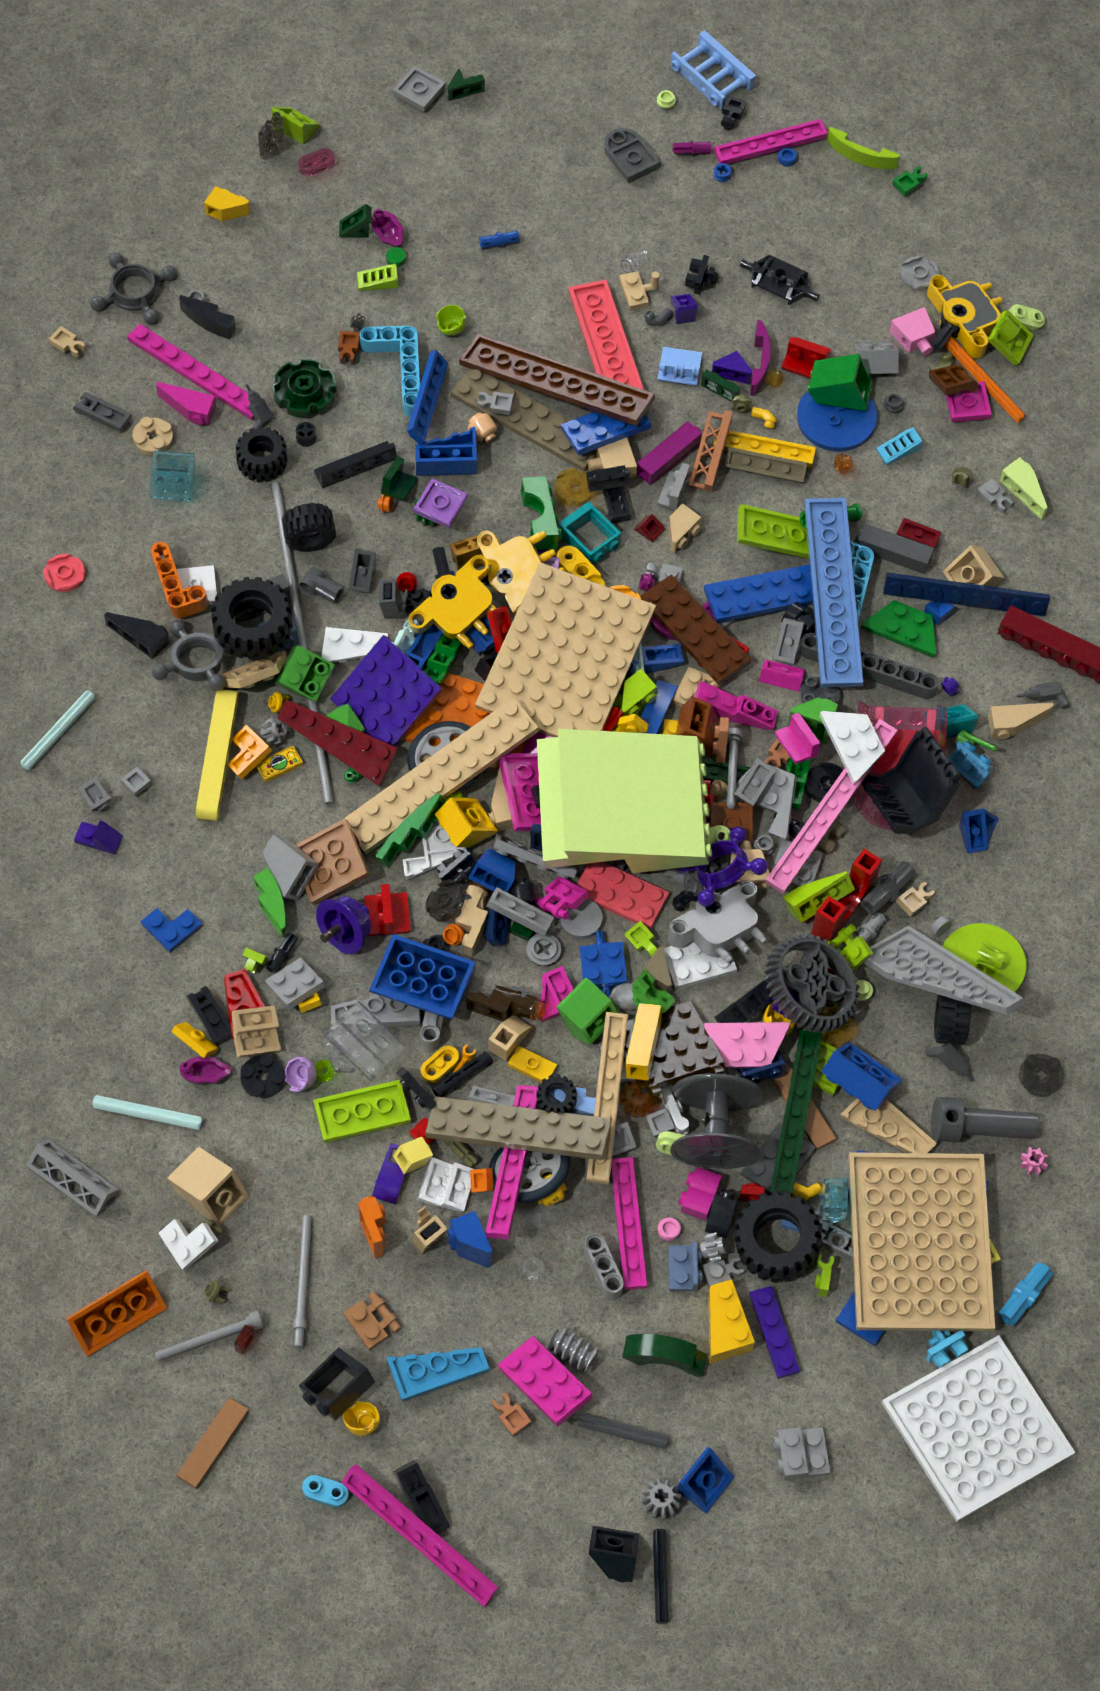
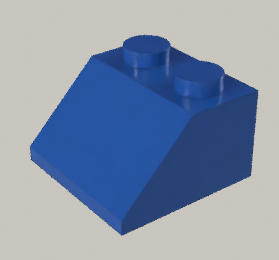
(469, 1239)

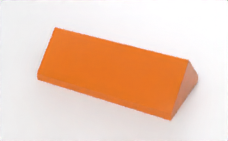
(116, 1313)

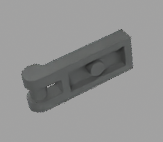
(102, 412)

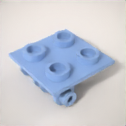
(679, 366)

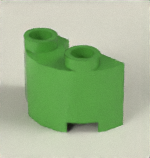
(646, 992)

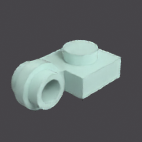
(406, 636)

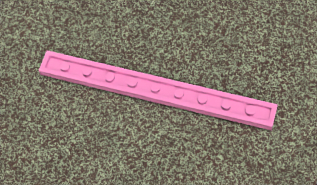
(821, 821)

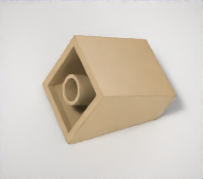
(208, 1186)

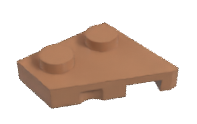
(721, 734)

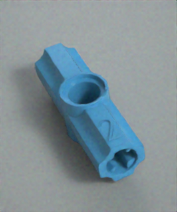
(1025, 1294)

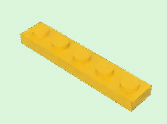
(770, 447)

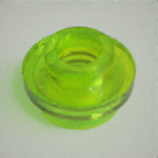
(319, 1066)

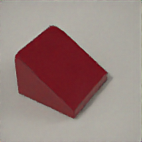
(650, 527)

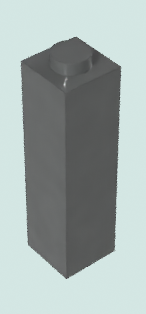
(895, 548)

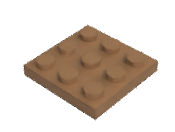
(338, 861)

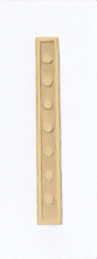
(608, 1089)

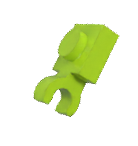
(641, 938)
(822, 1281)

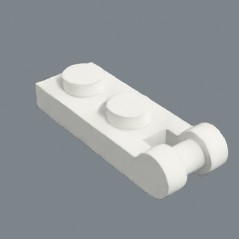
(674, 1109)

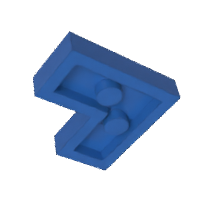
(170, 933)

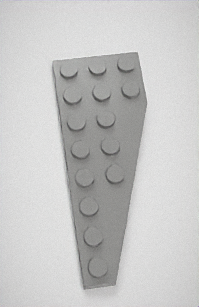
(922, 963)

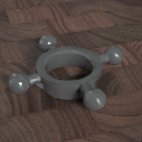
(142, 302)
(186, 642)

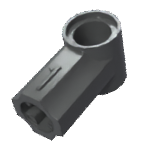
(316, 582)

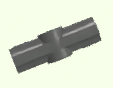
(888, 888)

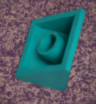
(960, 718)

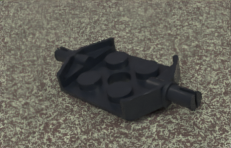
(791, 287)

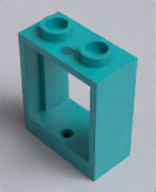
(579, 518)

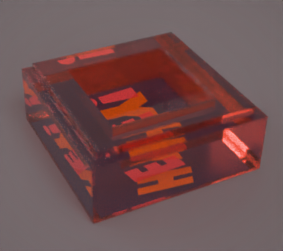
(243, 1339)

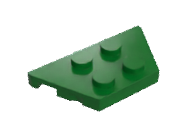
(903, 626)

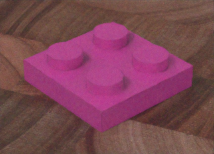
(969, 405)

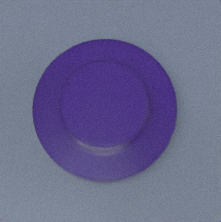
(950, 686)

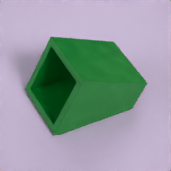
(841, 382)

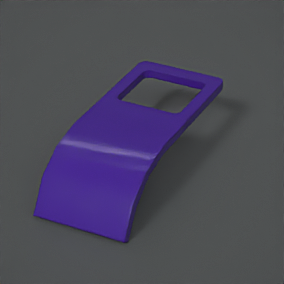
(389, 1179)

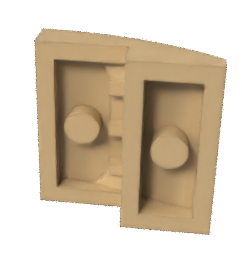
(255, 1031)

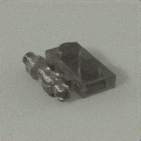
(269, 134)

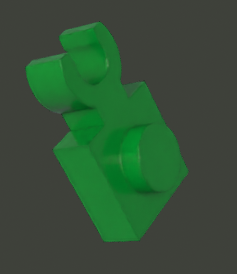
(909, 182)

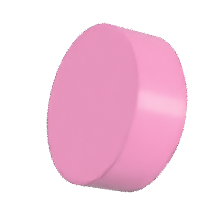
(669, 1229)

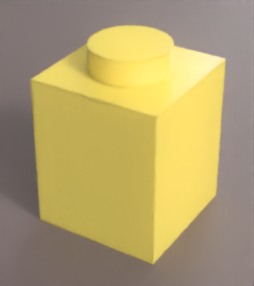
(413, 1155)

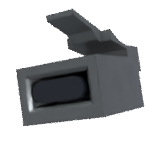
(390, 599)

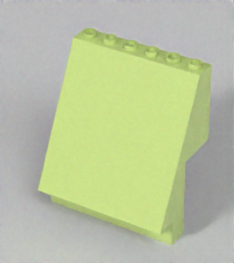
(623, 799)

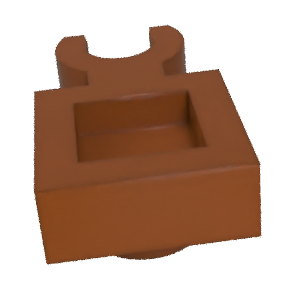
(348, 345)

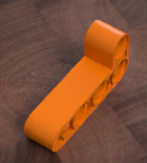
(170, 579)

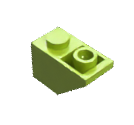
(637, 692)

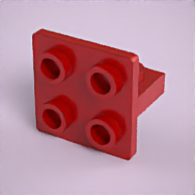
(802, 355)
(388, 912)

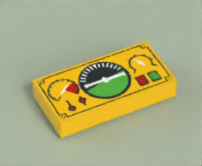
(279, 764)

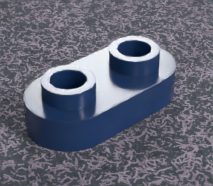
(496, 928)

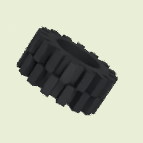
(556, 1083)

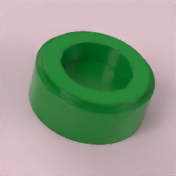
(395, 256)

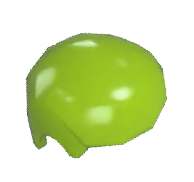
(451, 320)

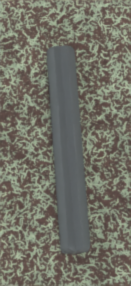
(623, 1430)

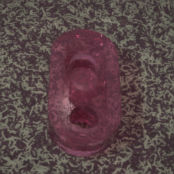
(315, 161)

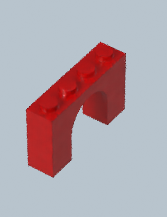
(834, 914)

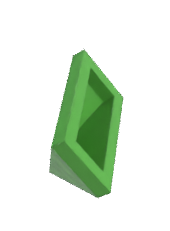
(346, 716)

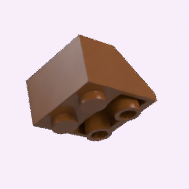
(698, 720)

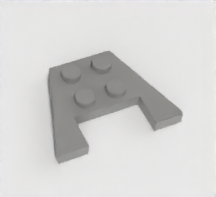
(778, 798)

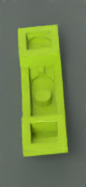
(884, 160)

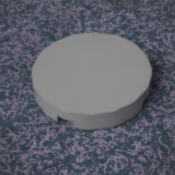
(914, 276)
(583, 921)

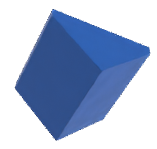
(705, 1480)

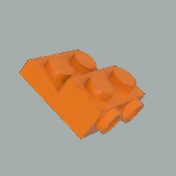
(372, 1221)

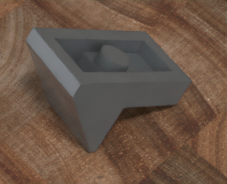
(362, 570)

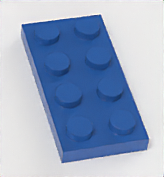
(599, 430)

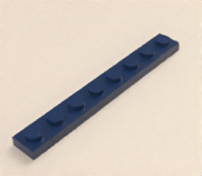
(965, 593)

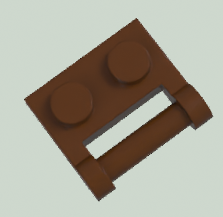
(952, 380)

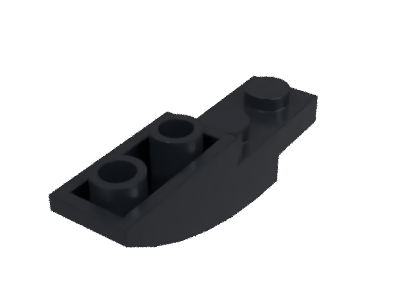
(747, 1005)

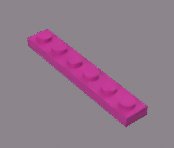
(770, 142)
(628, 1224)

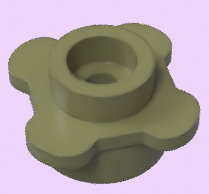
(741, 403)

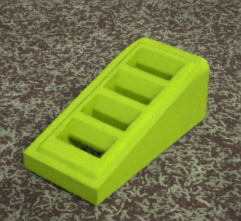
(385, 283)

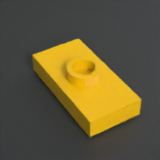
(194, 1039)
(531, 1064)

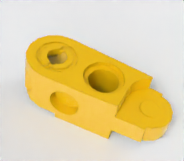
(578, 564)

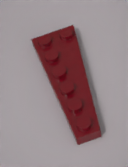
(355, 749)

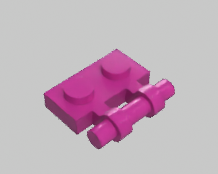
(567, 895)

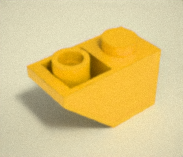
(226, 205)

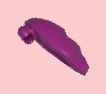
(387, 228)
(204, 1070)

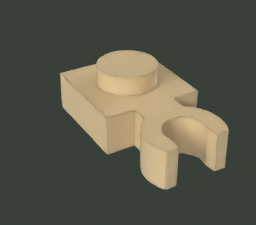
(66, 340)
(914, 900)

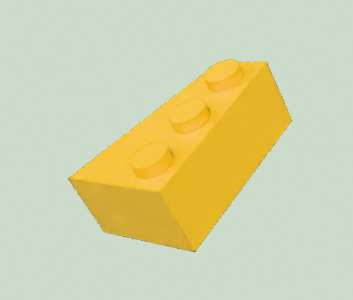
(727, 1323)

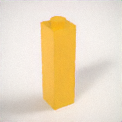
(643, 1041)

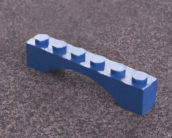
(425, 643)

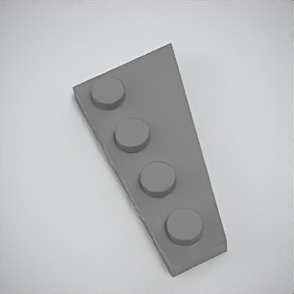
(387, 1011)

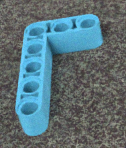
(402, 340)
(862, 569)

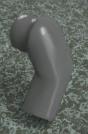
(660, 319)

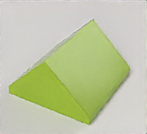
(296, 124)

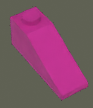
(191, 404)

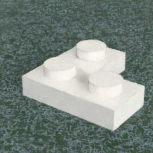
(187, 1247)

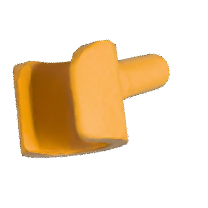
(465, 1057)

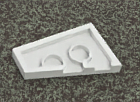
(348, 644)

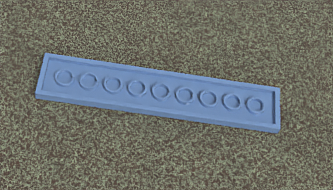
(833, 592)

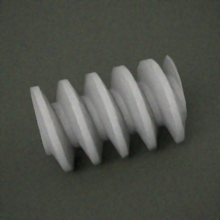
(572, 1349)

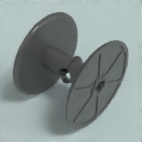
(717, 1096)

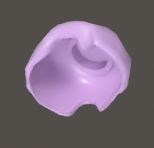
(300, 1074)

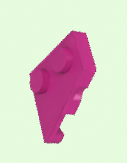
(555, 989)

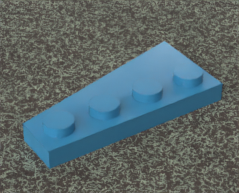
(429, 1372)

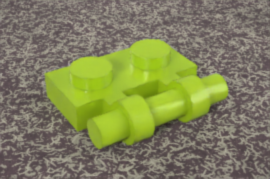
(857, 949)

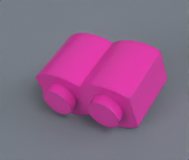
(700, 1193)

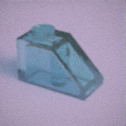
(834, 1199)

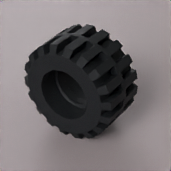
(261, 467)
(309, 527)
(951, 1021)

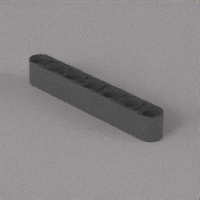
(879, 667)

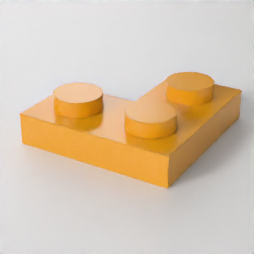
(251, 754)

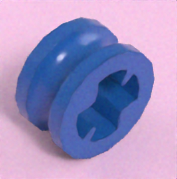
(722, 177)

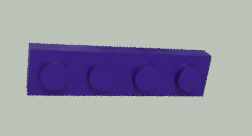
(774, 1332)

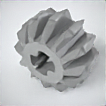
(653, 1503)

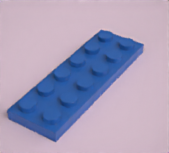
(759, 593)

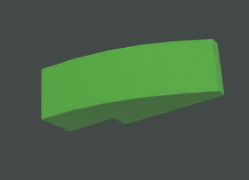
(271, 900)

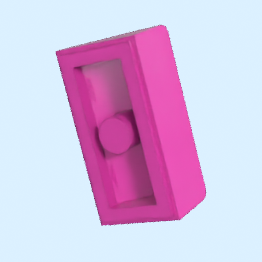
(782, 675)

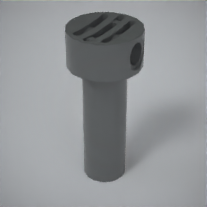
(952, 1120)

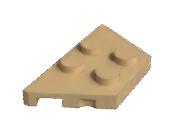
(261, 669)

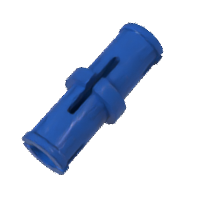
(499, 239)

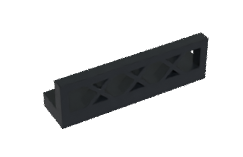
(355, 464)

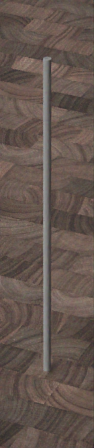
(300, 630)

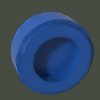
(787, 157)

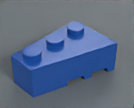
(448, 455)

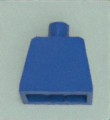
(494, 871)

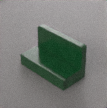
(396, 483)

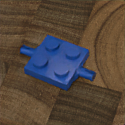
(603, 963)

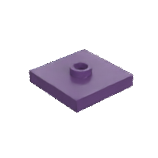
(440, 503)

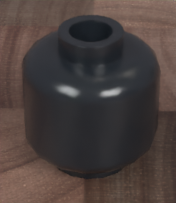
(523, 890)

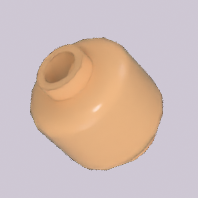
(484, 427)

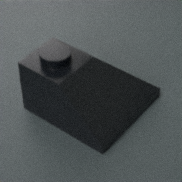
(614, 1552)

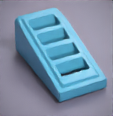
(911, 440)

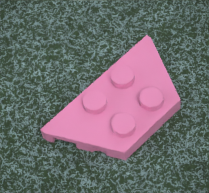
(747, 1043)

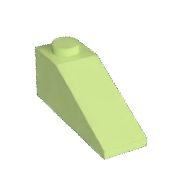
(1023, 483)

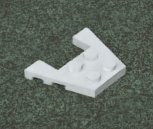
(437, 850)

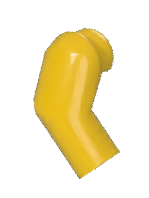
(766, 415)
(806, 1192)

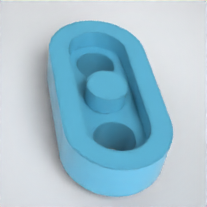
(324, 1492)

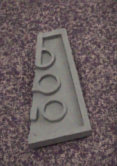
(516, 848)

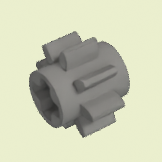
(273, 731)
(713, 1247)

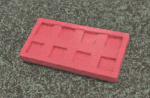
(623, 893)

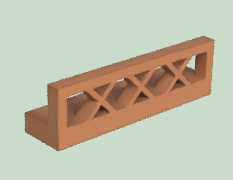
(717, 450)

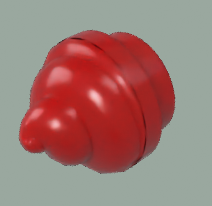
(407, 581)

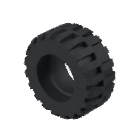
(245, 595)
(773, 1208)

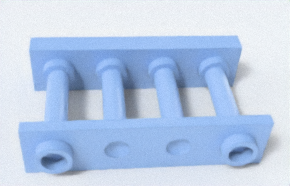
(718, 55)

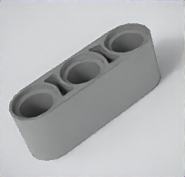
(600, 1256)

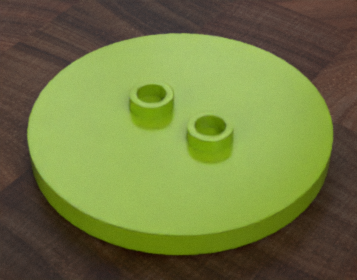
(968, 940)

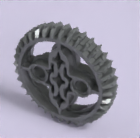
(812, 983)

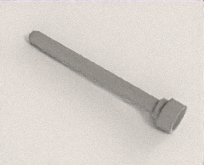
(734, 740)
(252, 1320)

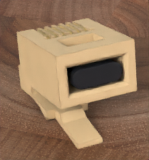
(428, 1231)

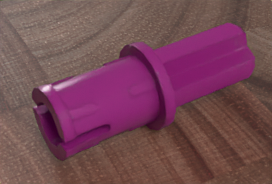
(692, 148)

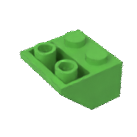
(304, 673)
(586, 1011)

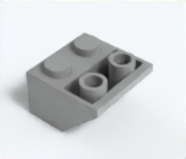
(878, 357)

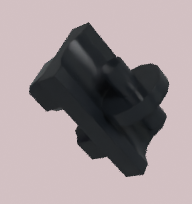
(704, 275)
(458, 869)

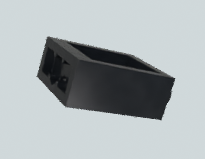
(329, 1370)

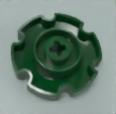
(304, 388)

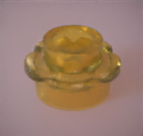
(774, 378)

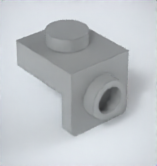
(94, 794)

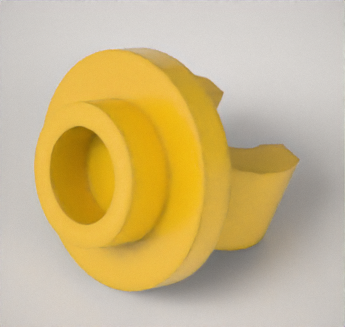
(276, 701)

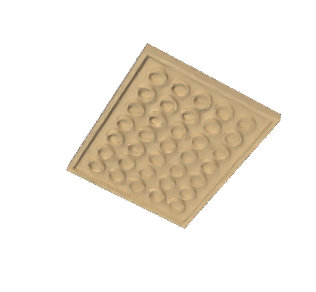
(567, 652)
(920, 1242)

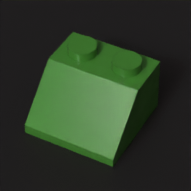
(810, 713)

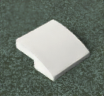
(446, 1185)

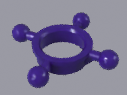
(730, 874)

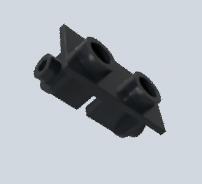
(607, 478)

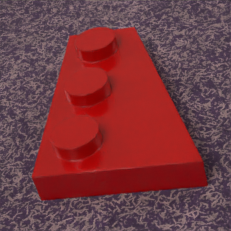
(240, 993)

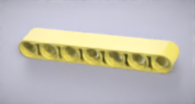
(217, 755)

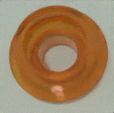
(842, 463)

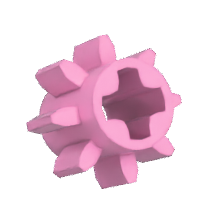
(1036, 1156)

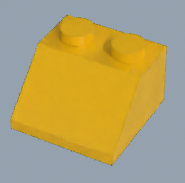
(465, 821)

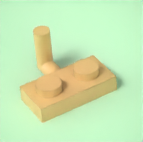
(634, 289)

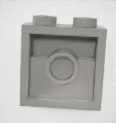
(801, 1453)

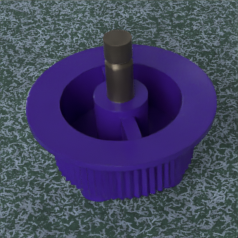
(343, 923)

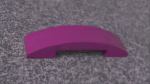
(761, 340)

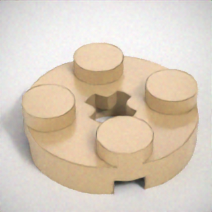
(148, 426)

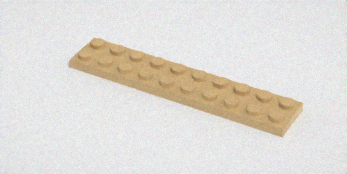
(442, 773)

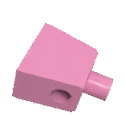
(914, 331)

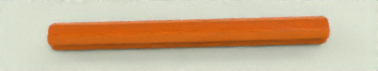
(980, 375)

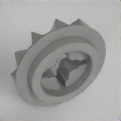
(543, 941)

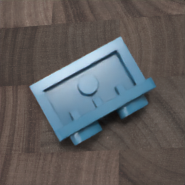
(970, 764)

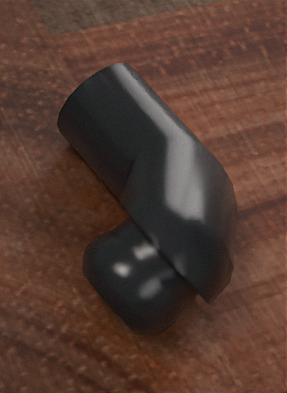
(682, 898)

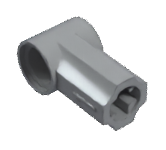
(431, 1027)

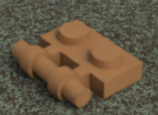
(366, 1325)

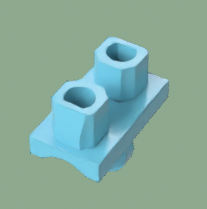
(938, 1352)

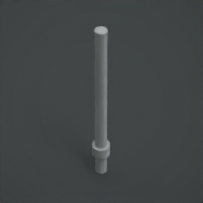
(300, 1322)

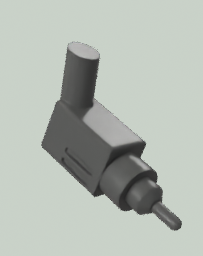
(258, 408)
(1046, 692)
(950, 1058)

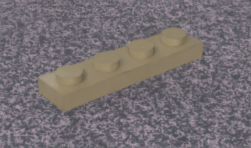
(765, 464)

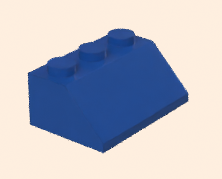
(861, 1076)

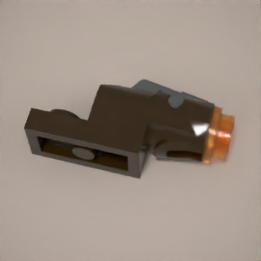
(505, 1002)

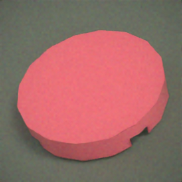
(68, 577)

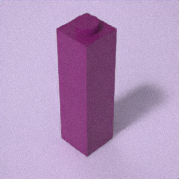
(669, 452)

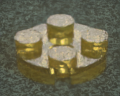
(566, 494)
(841, 1036)

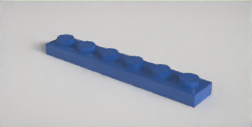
(427, 397)

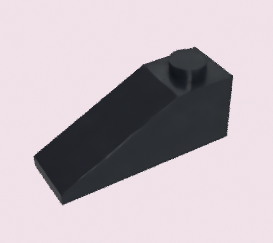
(140, 633)

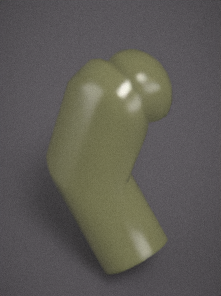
(945, 362)

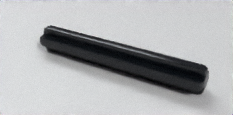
(660, 1576)

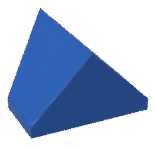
(977, 829)

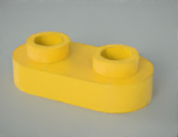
(439, 1065)

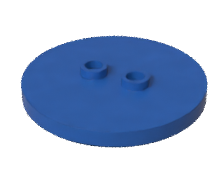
(835, 426)

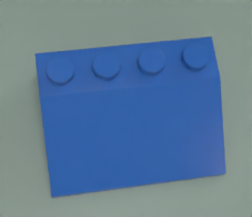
(423, 977)

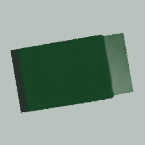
(463, 87)
(356, 224)

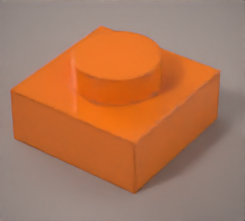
(481, 1180)

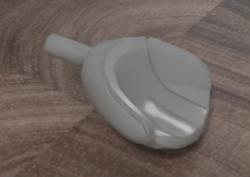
(622, 997)

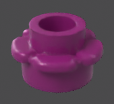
(646, 582)

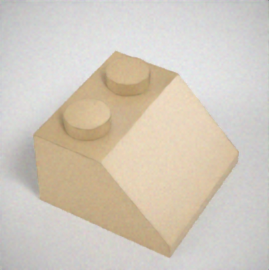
(974, 567)

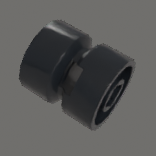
(799, 613)

